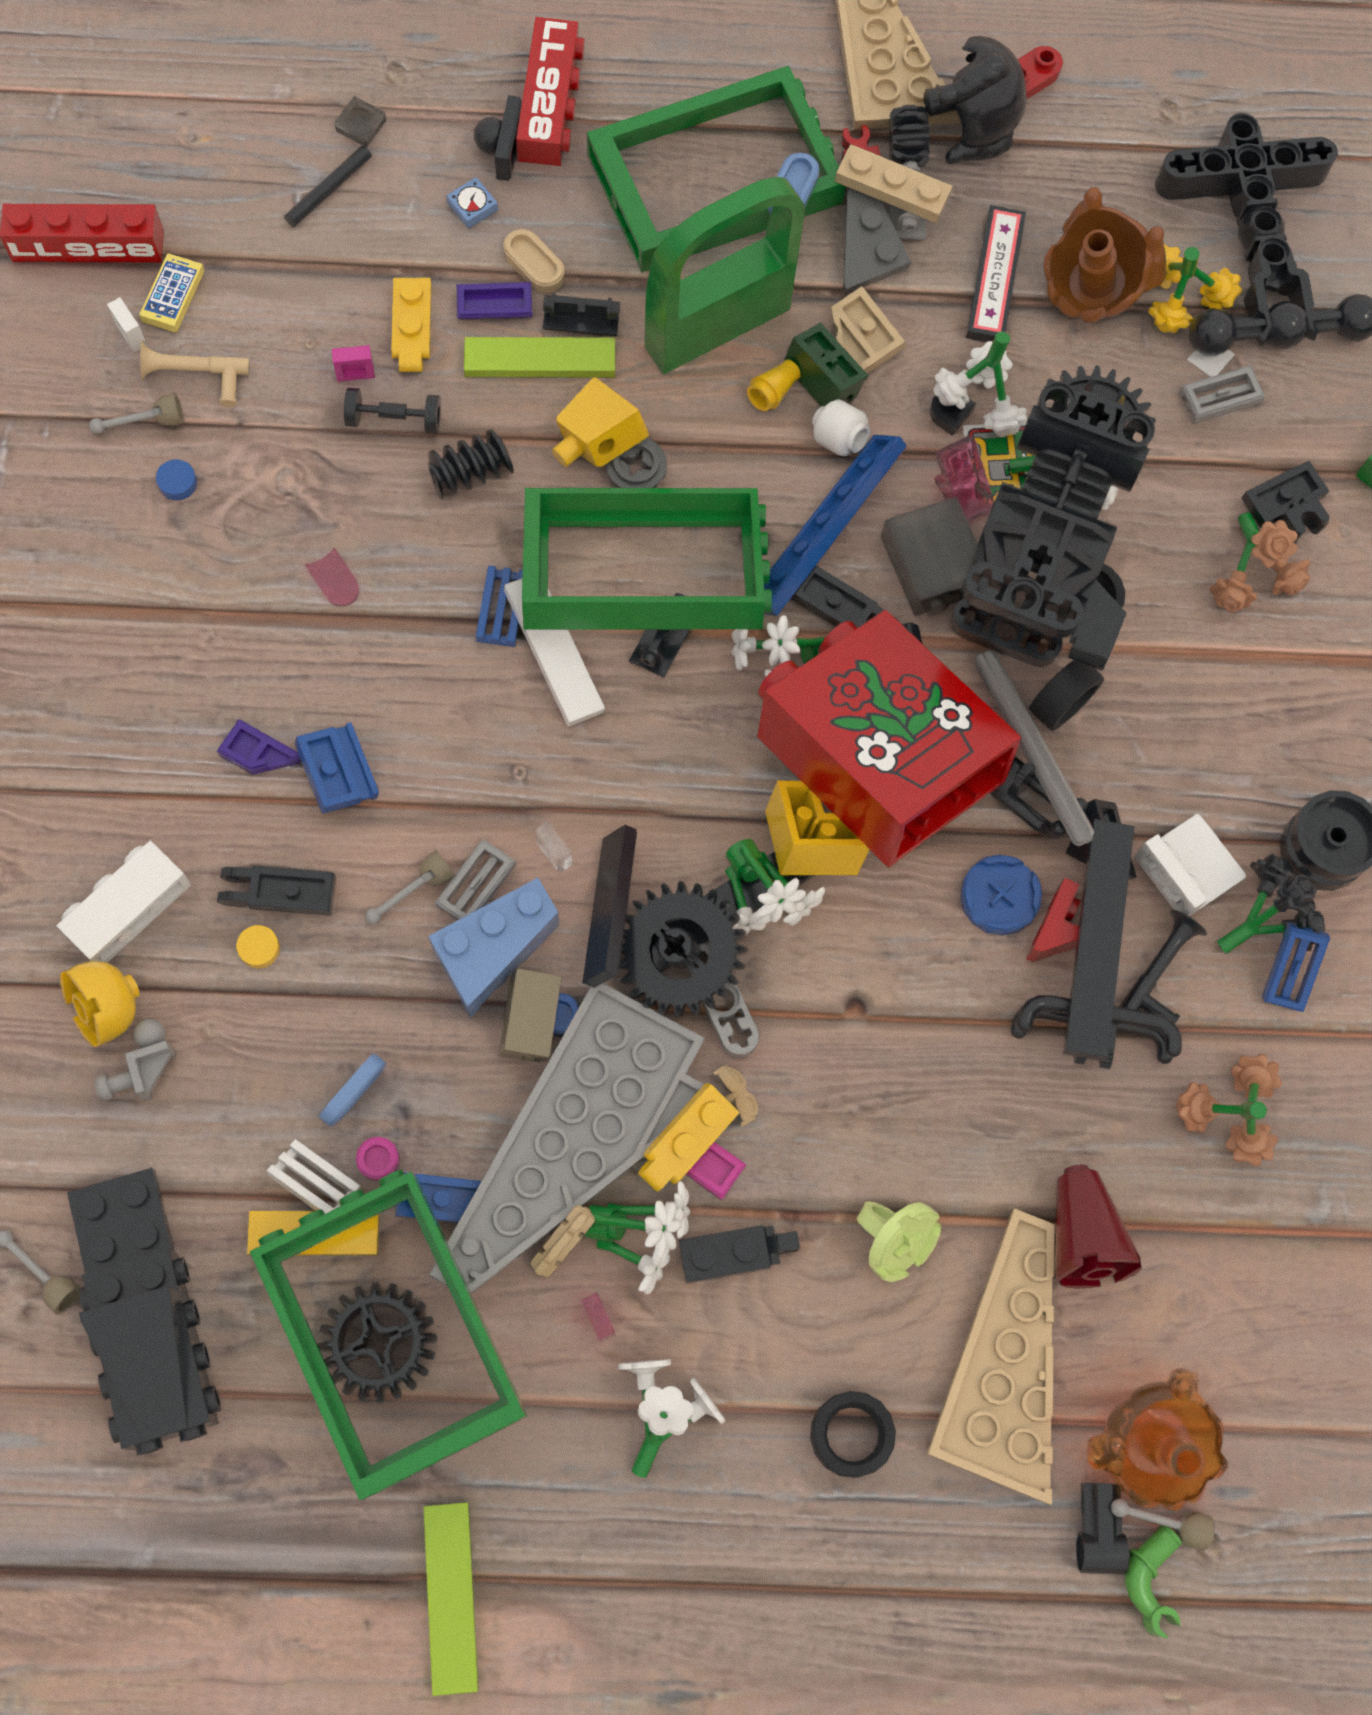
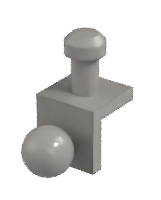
(144, 1064)

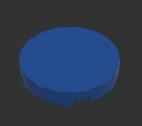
(1001, 895)

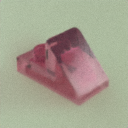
(964, 477)

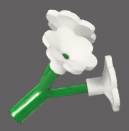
(664, 1410)

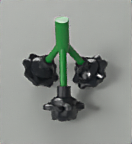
(1293, 893)

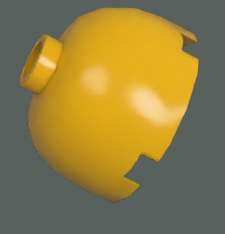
(101, 1000)

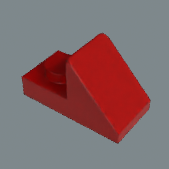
(1055, 933)

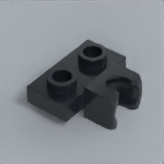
(1291, 498)

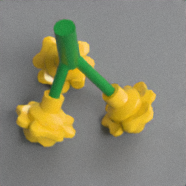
(1217, 292)

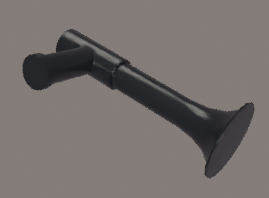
(1139, 995)

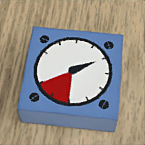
(472, 202)

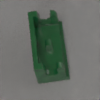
(825, 366)

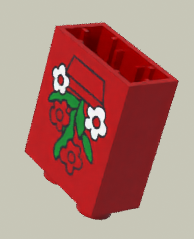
(885, 735)

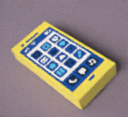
(172, 293)

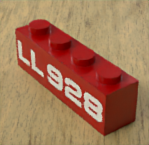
(548, 91)
(82, 233)

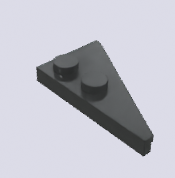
(871, 243)

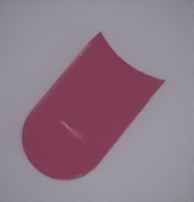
(334, 579)

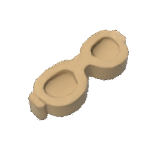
(744, 1100)

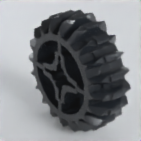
(358, 1349)

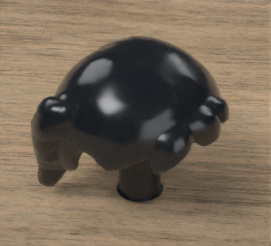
(987, 98)

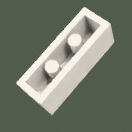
(124, 903)

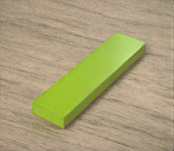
(539, 357)
(450, 1599)

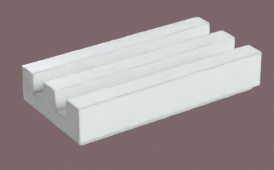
(288, 1160)

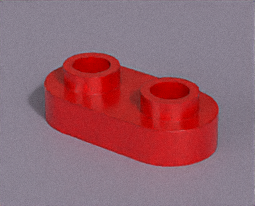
(1040, 73)

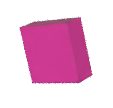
(353, 363)

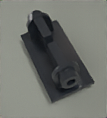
(581, 315)
(658, 649)

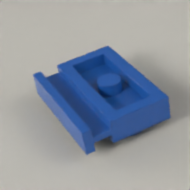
(336, 768)

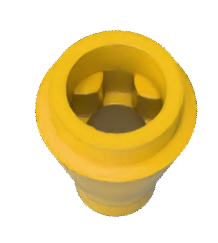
(771, 386)

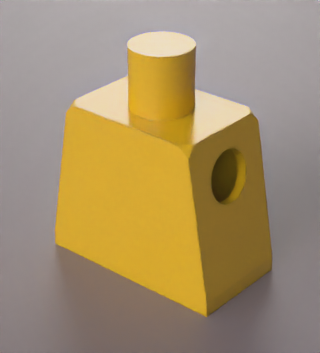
(598, 426)

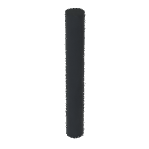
(327, 186)

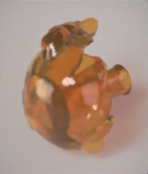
(1162, 1443)

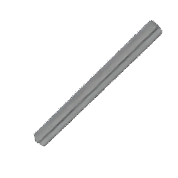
(1035, 749)

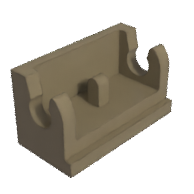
(529, 1015)

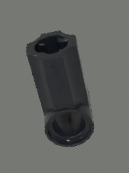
(1100, 1543)

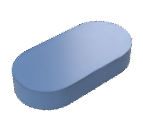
(802, 174)
(352, 1090)

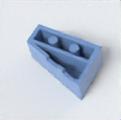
(494, 941)

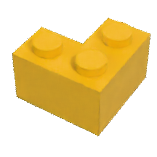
(807, 838)

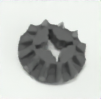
(652, 461)

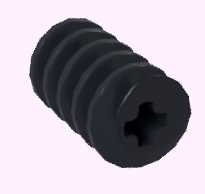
(468, 462)

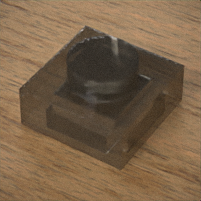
(360, 121)

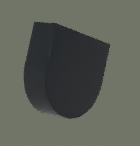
(950, 417)

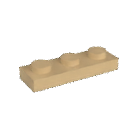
(893, 183)

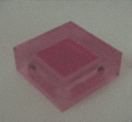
(598, 1317)

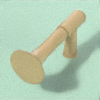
(227, 366)

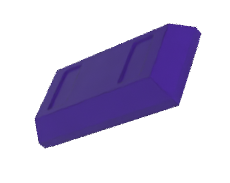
(494, 301)

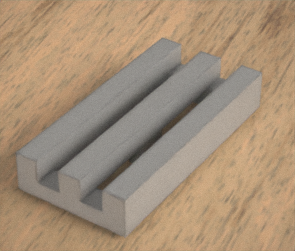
(1201, 414)
(456, 910)

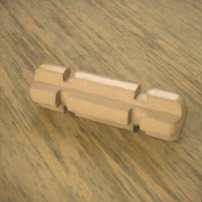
(562, 1241)

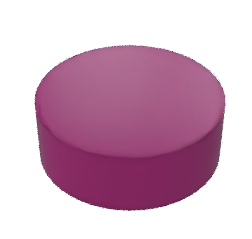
(377, 1158)

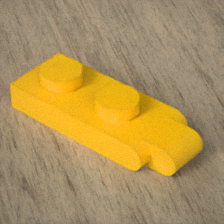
(411, 322)
(687, 1137)

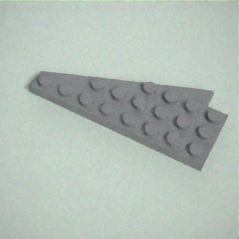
(582, 1128)

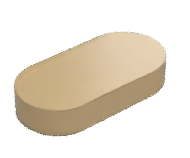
(534, 261)

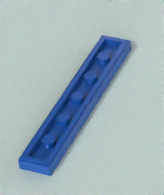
(831, 518)

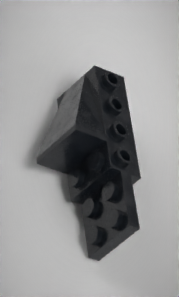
(141, 1315)

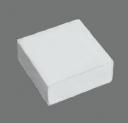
(126, 324)

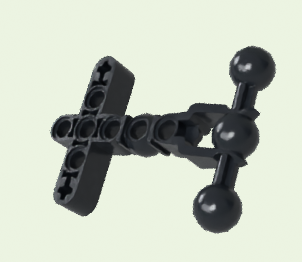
(1250, 175)

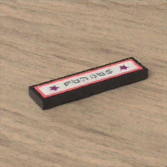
(996, 273)

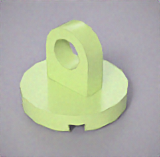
(899, 1237)

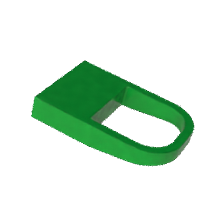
(731, 294)

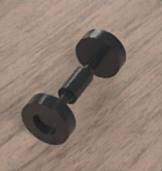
(353, 408)

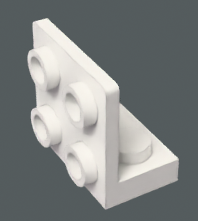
(1189, 865)

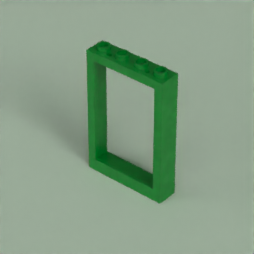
(621, 192)
(643, 509)
(319, 1227)

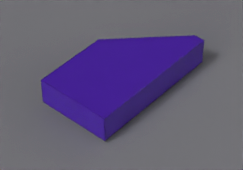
(255, 750)

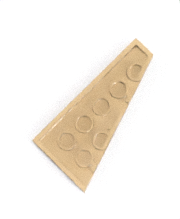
(884, 62)
(1003, 1383)

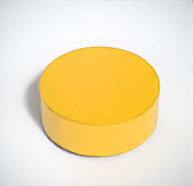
(258, 946)

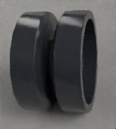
(1330, 839)

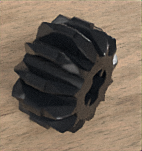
(909, 135)

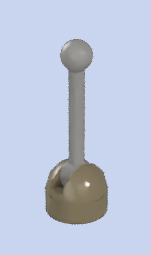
(166, 411)
(432, 871)
(58, 1292)
(1192, 1528)

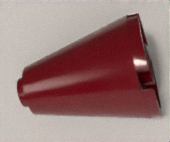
(1090, 1233)

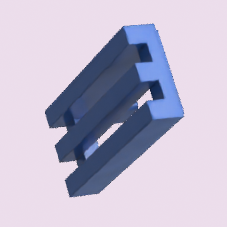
(505, 576)
(1306, 936)

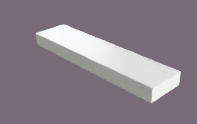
(560, 665)

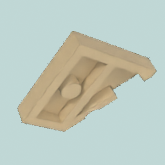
(865, 330)

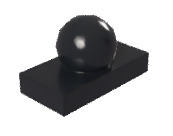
(499, 137)

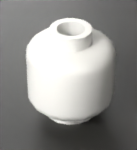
(841, 428)

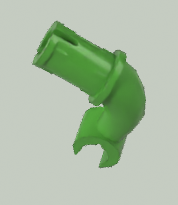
(1143, 1569)

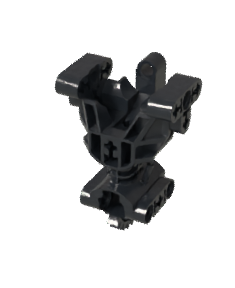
(1054, 525)

